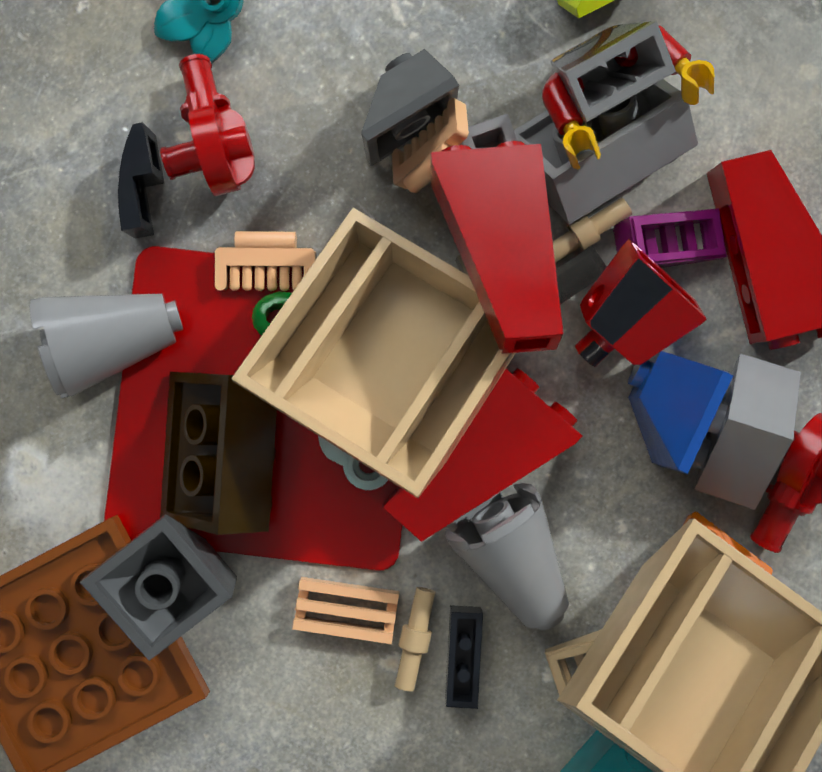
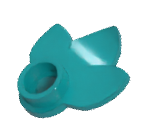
(199, 22)

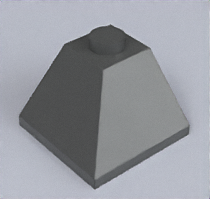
(405, 103)
(161, 584)

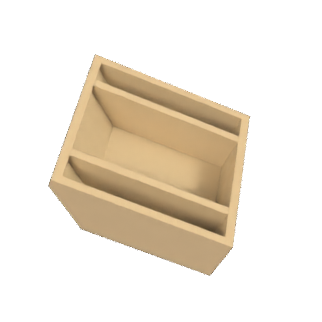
(379, 353)
(706, 665)

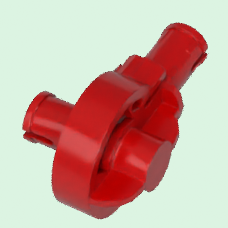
(219, 134)
(796, 488)

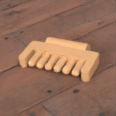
(413, 165)
(262, 250)

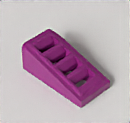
(642, 233)

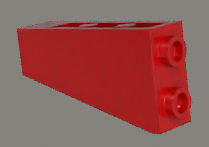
(504, 236)
(769, 249)
(502, 445)

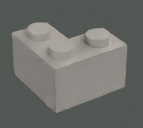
(749, 432)

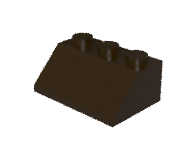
(217, 455)

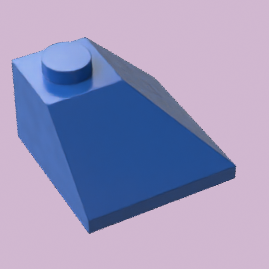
(675, 406)

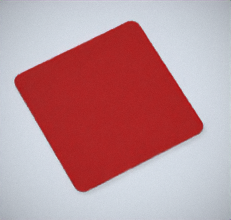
(314, 505)

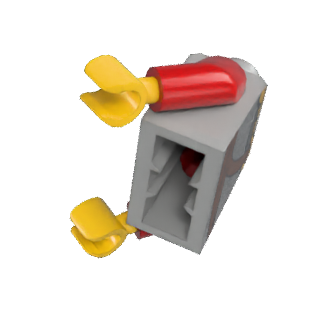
(611, 70)

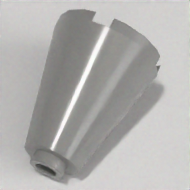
(99, 335)
(514, 555)

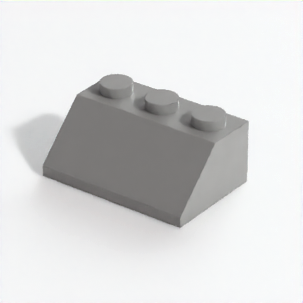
(632, 142)

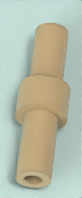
(587, 230)
(415, 639)

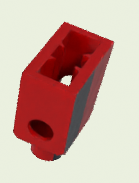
(635, 310)

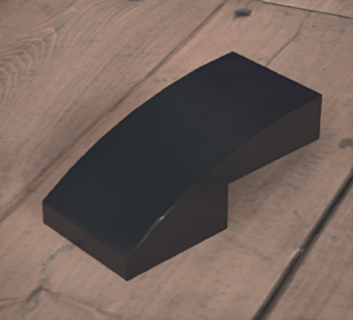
(138, 169)

